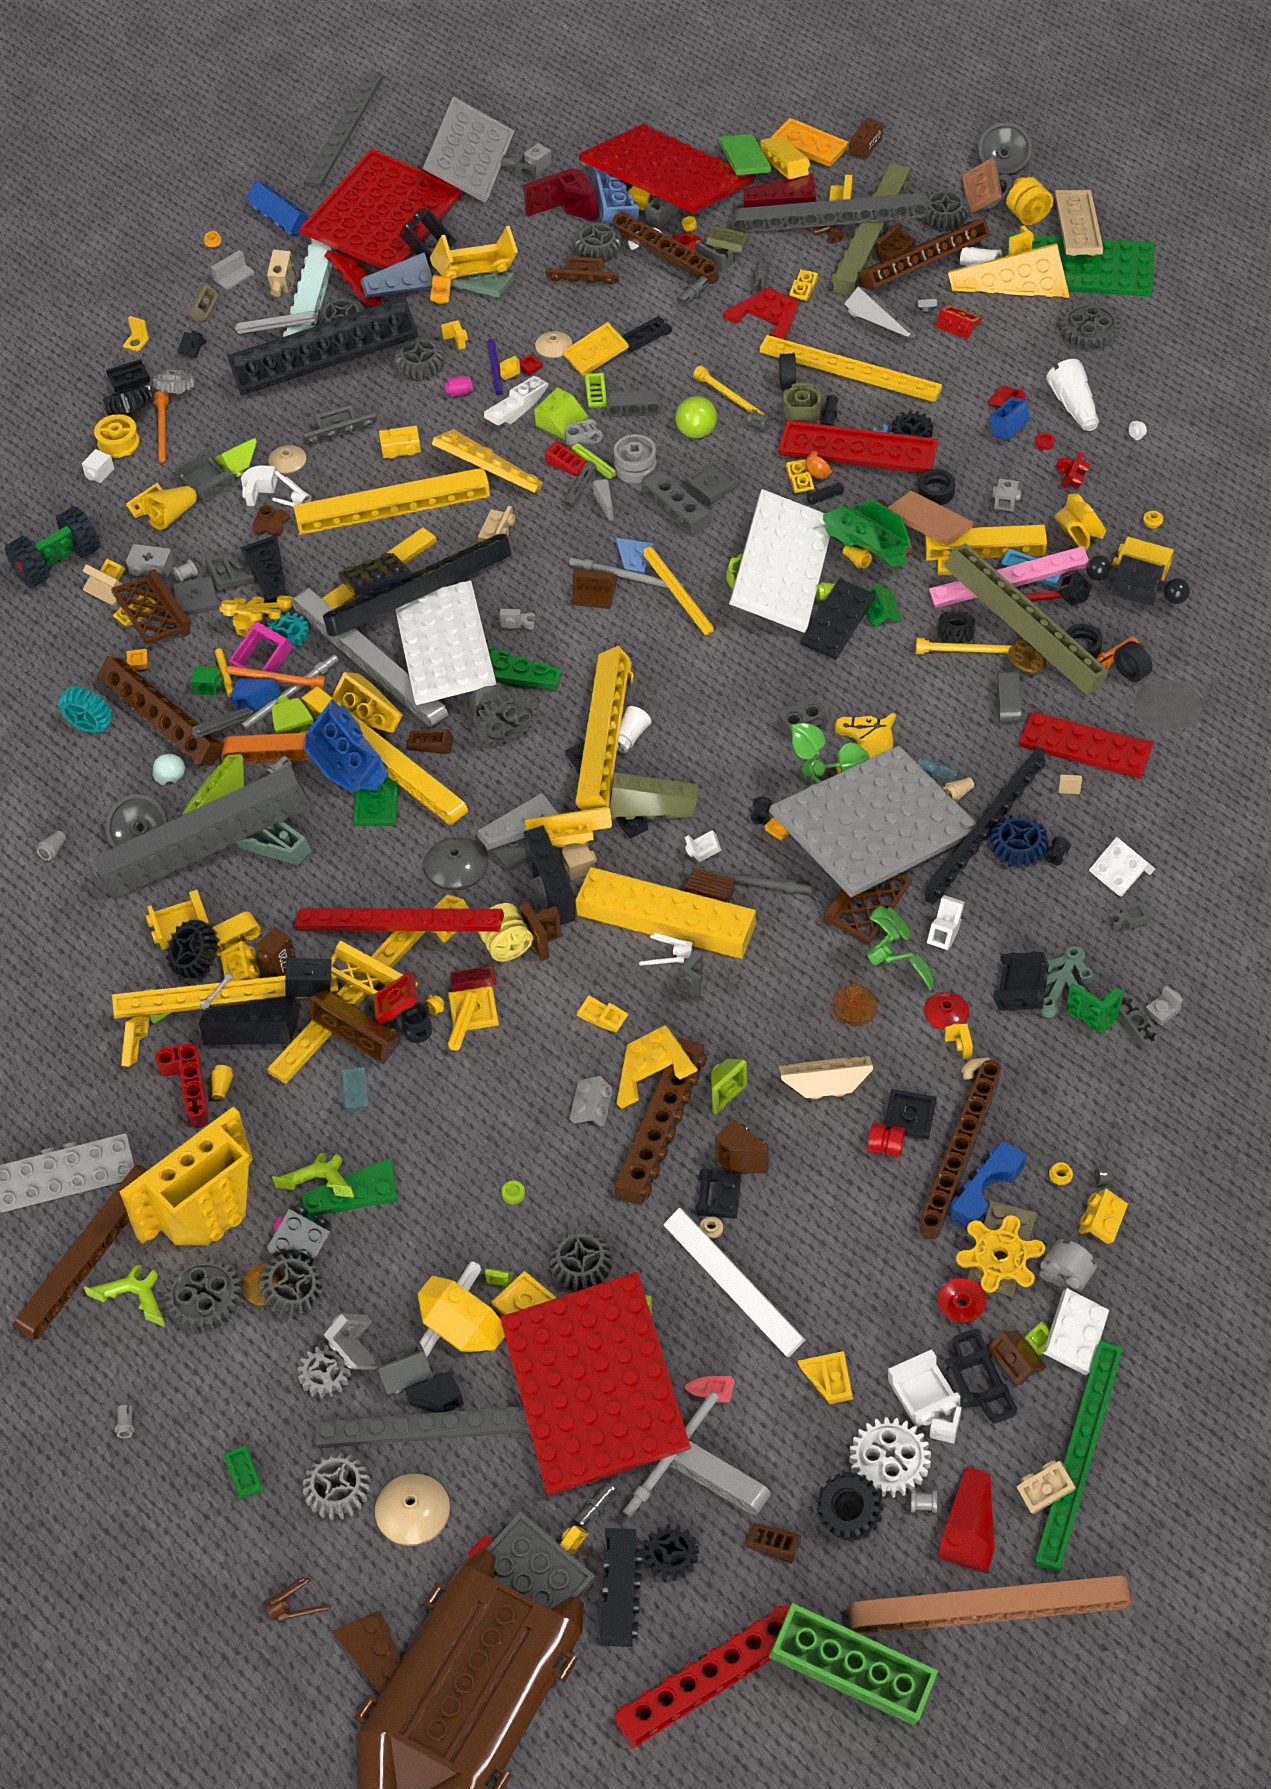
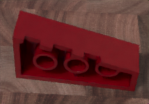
(781, 192)

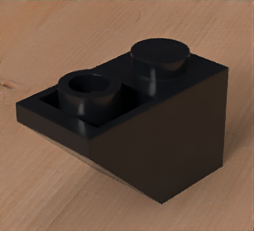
(436, 1394)

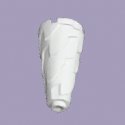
(1072, 389)

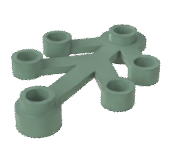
(1071, 958)

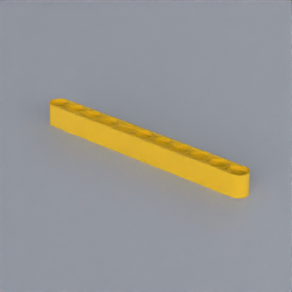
(400, 767)

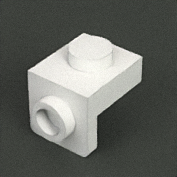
(703, 846)

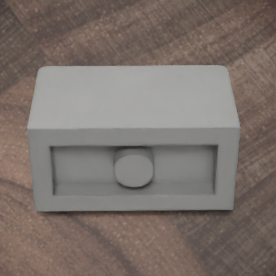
(231, 270)

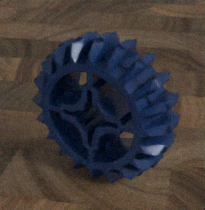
(1017, 847)

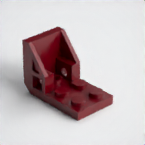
(564, 189)

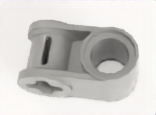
(582, 433)

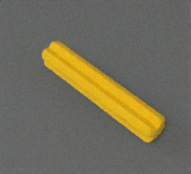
(462, 1021)

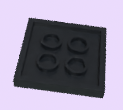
(374, 574)

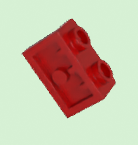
(957, 321)

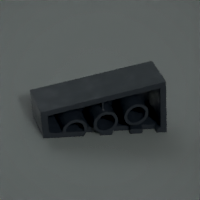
(251, 1023)
(620, 1588)

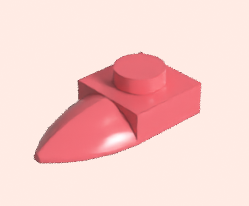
(704, 1386)

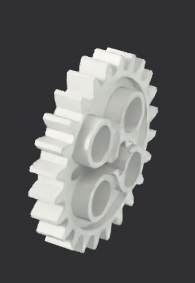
(904, 1442)

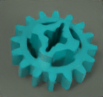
(291, 628)

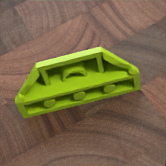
(223, 780)

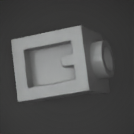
(1165, 1006)

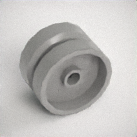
(635, 458)

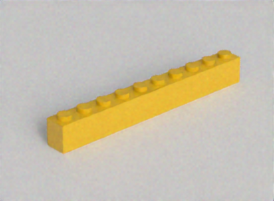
(391, 501)
(603, 730)

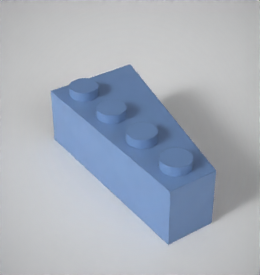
(612, 197)

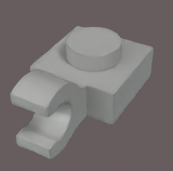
(514, 619)

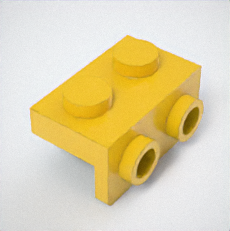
(1103, 1215)

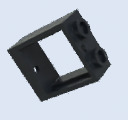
(433, 225)

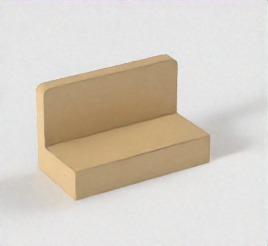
(100, 585)

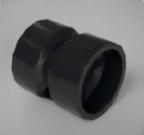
(416, 1023)

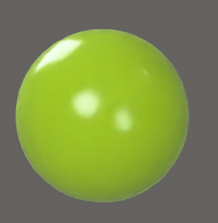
(696, 417)

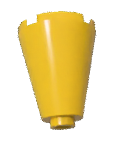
(167, 505)

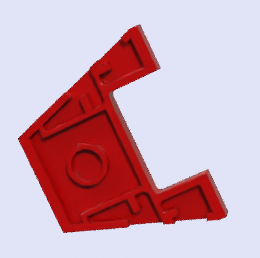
(769, 306)

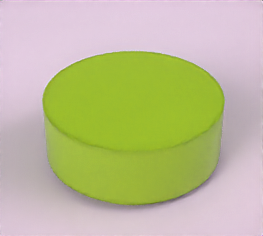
(513, 1192)

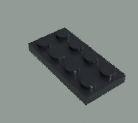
(837, 619)

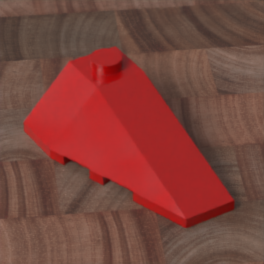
(970, 1527)

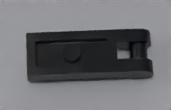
(646, 333)

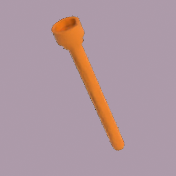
(161, 400)
(313, 682)

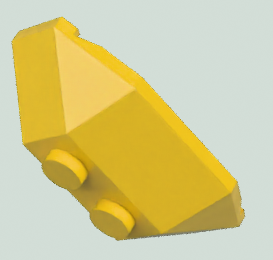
(459, 1316)

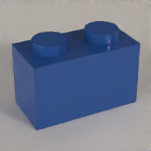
(1009, 418)

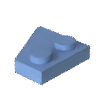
(632, 554)

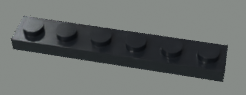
(631, 827)

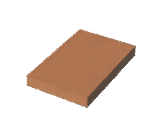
(982, 185)

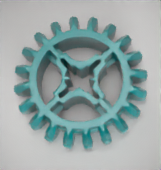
(85, 709)

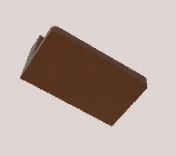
(1016, 1356)

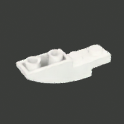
(519, 401)

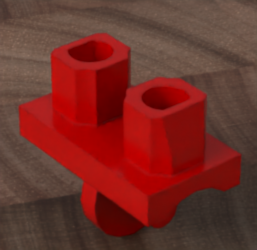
(1069, 467)

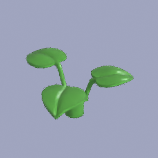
(809, 739)
(894, 926)

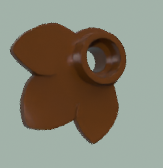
(270, 520)

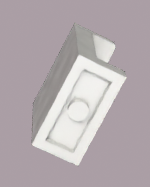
(923, 1389)

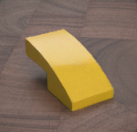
(604, 1016)

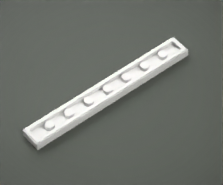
(734, 1282)

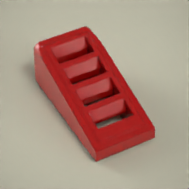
(554, 454)

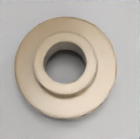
(715, 1232)

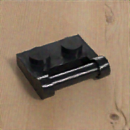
(726, 1194)

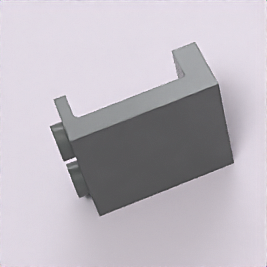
(205, 476)

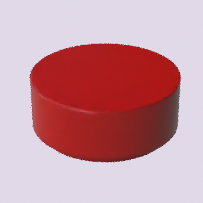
(1044, 441)

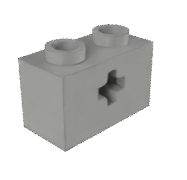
(146, 558)

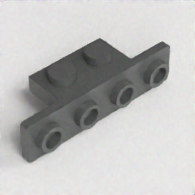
(336, 422)

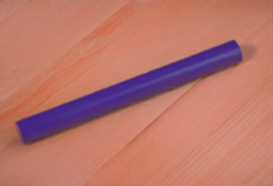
(495, 367)

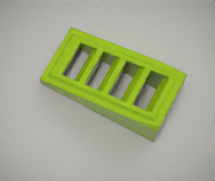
(595, 378)

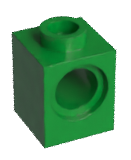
(206, 680)

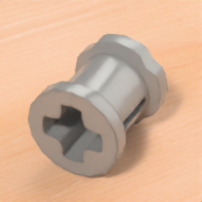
(185, 571)
(923, 1501)

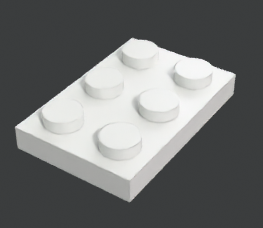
(1076, 1331)

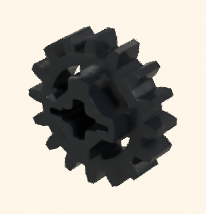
(912, 425)
(663, 1544)

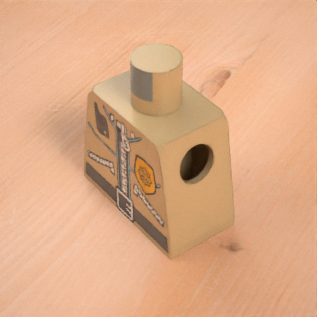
(281, 272)

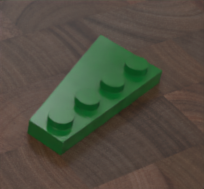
(522, 672)
(370, 1187)

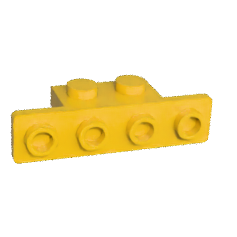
(572, 826)

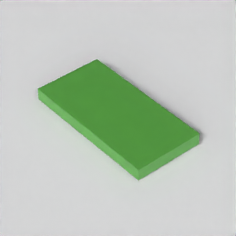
(744, 154)

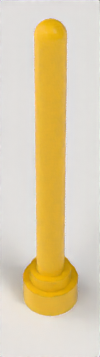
(702, 374)
(925, 646)

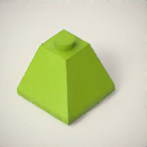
(237, 458)
(727, 1082)

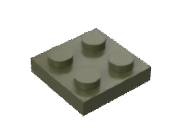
(727, 239)

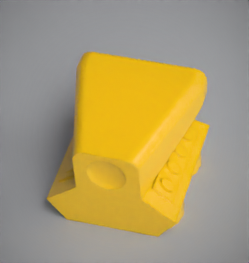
(1080, 521)

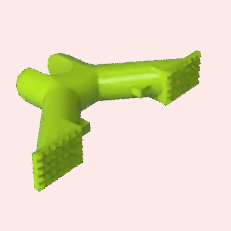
(317, 1169)
(131, 1284)

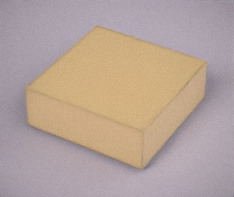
(1070, 784)

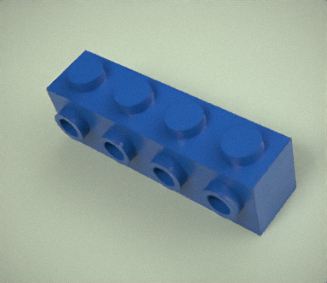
(276, 207)

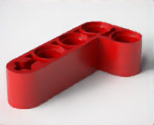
(177, 1064)

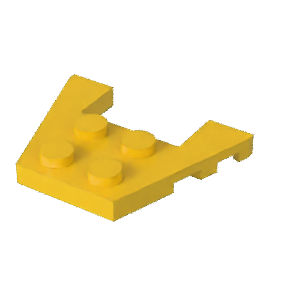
(649, 1056)

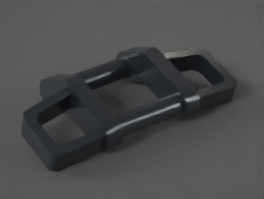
(975, 1399)

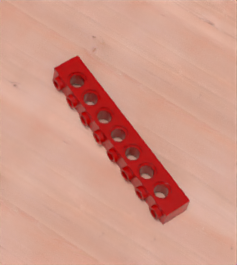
(638, 1731)

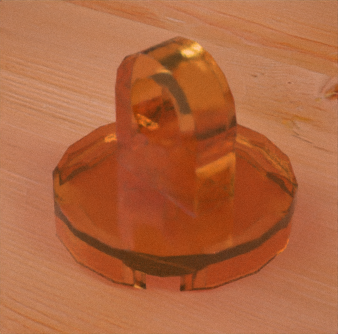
(855, 1005)

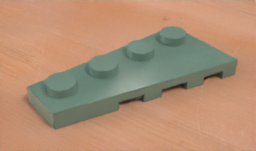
(484, 283)

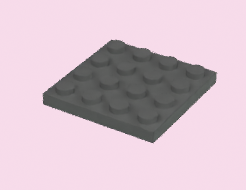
(537, 1564)

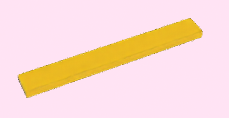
(404, 551)

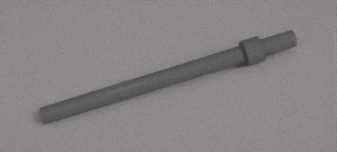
(790, 886)

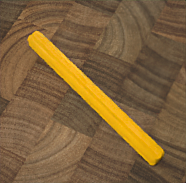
(678, 590)

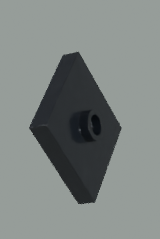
(911, 1112)

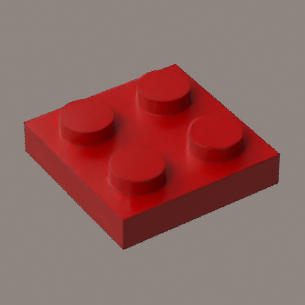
(395, 998)

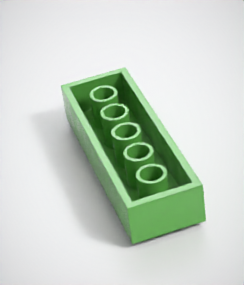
(853, 1664)

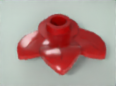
(1003, 394)

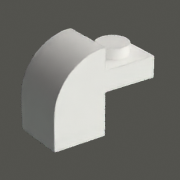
(258, 480)
(947, 923)

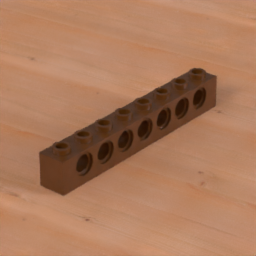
(923, 253)
(158, 710)
(637, 1190)

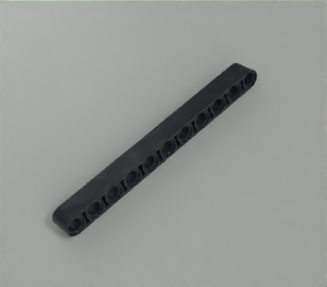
(420, 584)

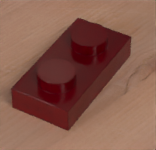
(473, 978)

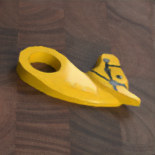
(869, 732)

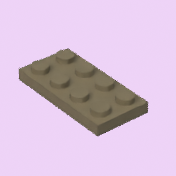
(993, 1221)

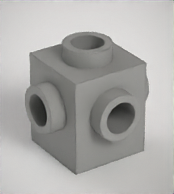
(1008, 491)

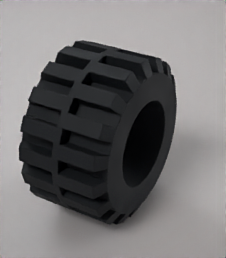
(865, 1521)

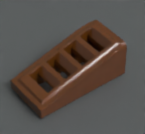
(443, 743)
(776, 1552)

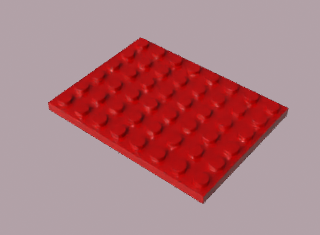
(666, 168)
(374, 204)
(594, 1383)

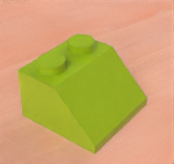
(559, 411)

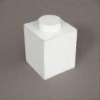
(98, 466)

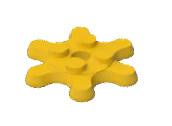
(1005, 1240)

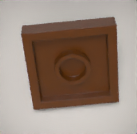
(593, 588)
(543, 926)

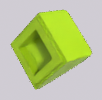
(498, 1277)
(1038, 1337)

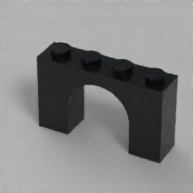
(544, 862)

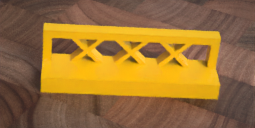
(365, 964)

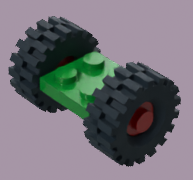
(33, 561)

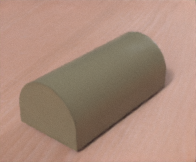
(203, 303)

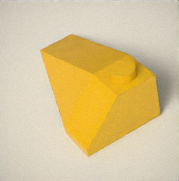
(366, 702)

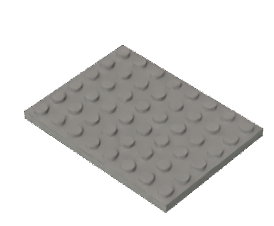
(874, 820)

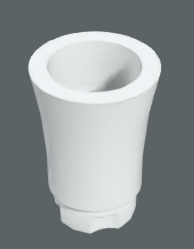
(973, 255)
(632, 726)

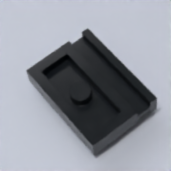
(128, 375)

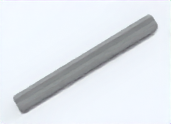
(276, 322)

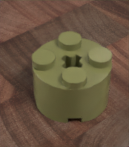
(802, 403)

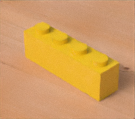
(785, 157)

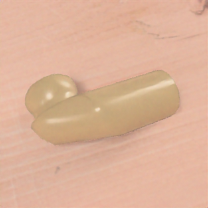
(971, 1066)

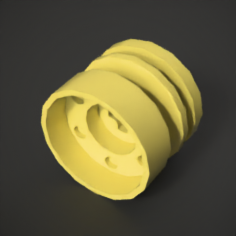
(513, 936)

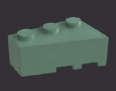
(279, 843)

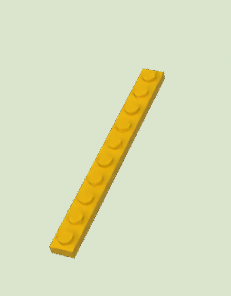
(853, 368)
(191, 996)
(315, 1035)

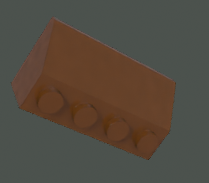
(353, 1025)

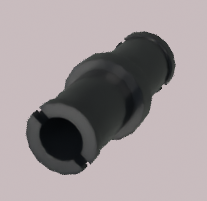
(829, 412)

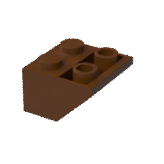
(741, 1150)

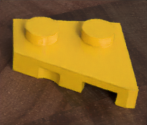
(829, 1376)

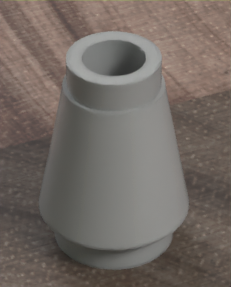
(51, 845)

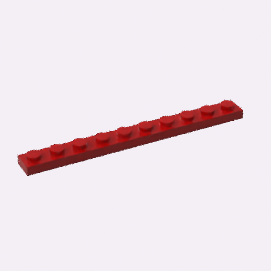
(399, 919)

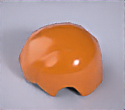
(817, 466)

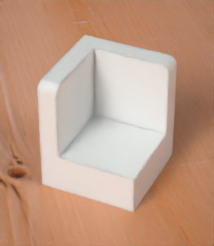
(946, 1427)

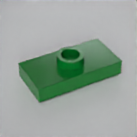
(243, 1472)

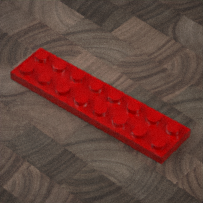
(859, 446)

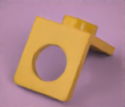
(139, 332)

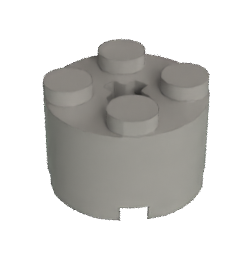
(1067, 1266)

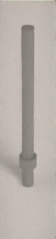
(592, 566)
(319, 669)
(642, 1493)

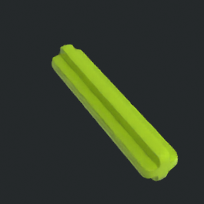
(587, 455)

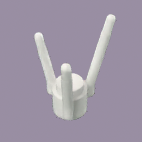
(298, 495)
(681, 949)

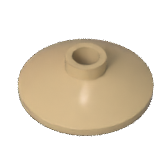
(552, 344)
(287, 459)

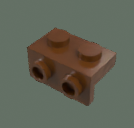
(894, 242)

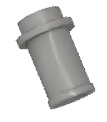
(278, 765)
(124, 1422)

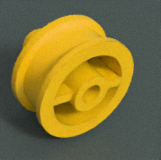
(117, 435)

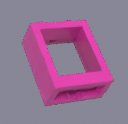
(252, 640)

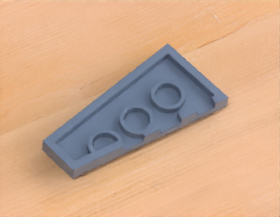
(399, 278)

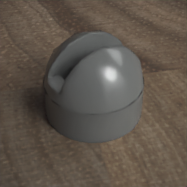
(1102, 1176)

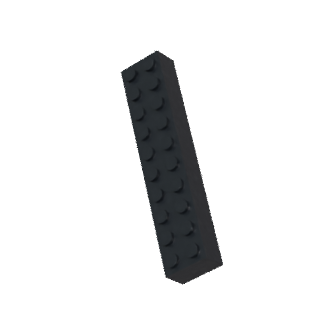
(323, 346)

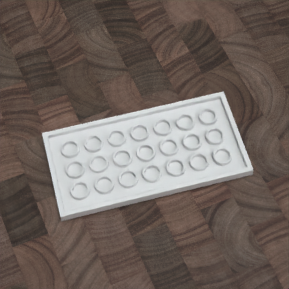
(781, 561)
(445, 644)

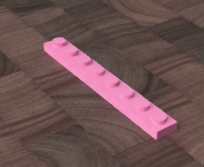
(1016, 575)

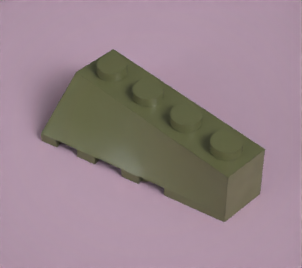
(651, 797)

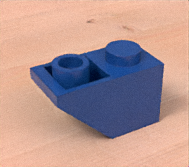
(254, 693)

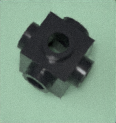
(1074, 588)

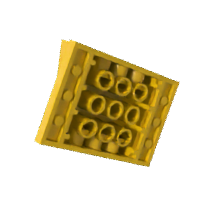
(196, 1188)

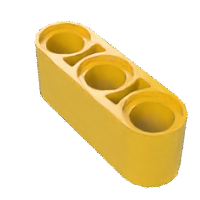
(236, 929)

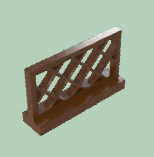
(165, 602)
(843, 900)

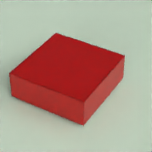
(530, 365)

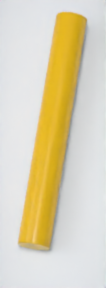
(222, 665)

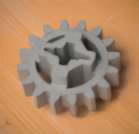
(173, 381)
(318, 1382)

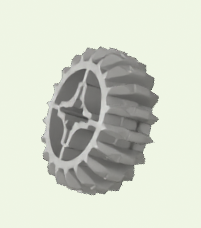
(322, 1476)

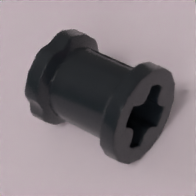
(761, 810)
(1057, 851)

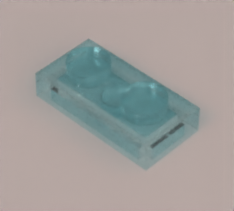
(355, 1090)

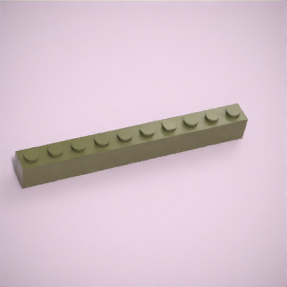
(863, 245)
(1026, 619)

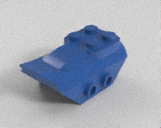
(342, 751)

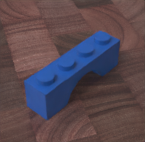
(1002, 1165)

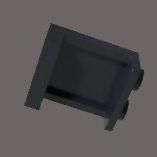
(307, 976)
(1022, 981)

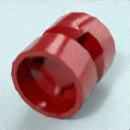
(886, 1139)

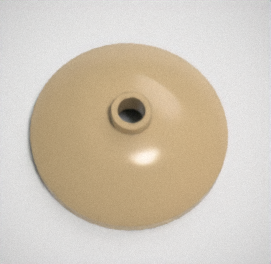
(415, 1522)

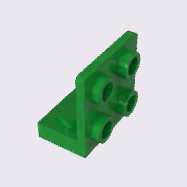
(1095, 1012)

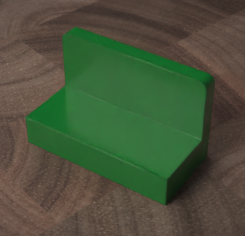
(883, 606)

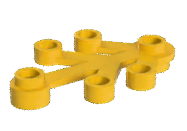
(256, 607)

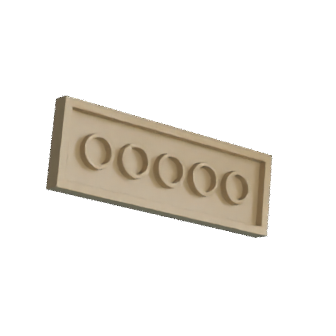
(1078, 222)

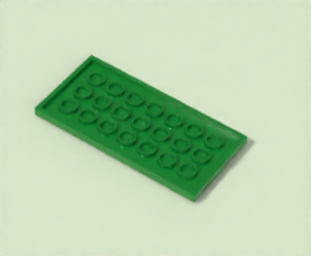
(1120, 270)

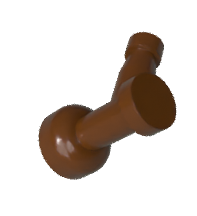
(835, 234)

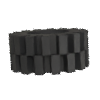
(956, 626)

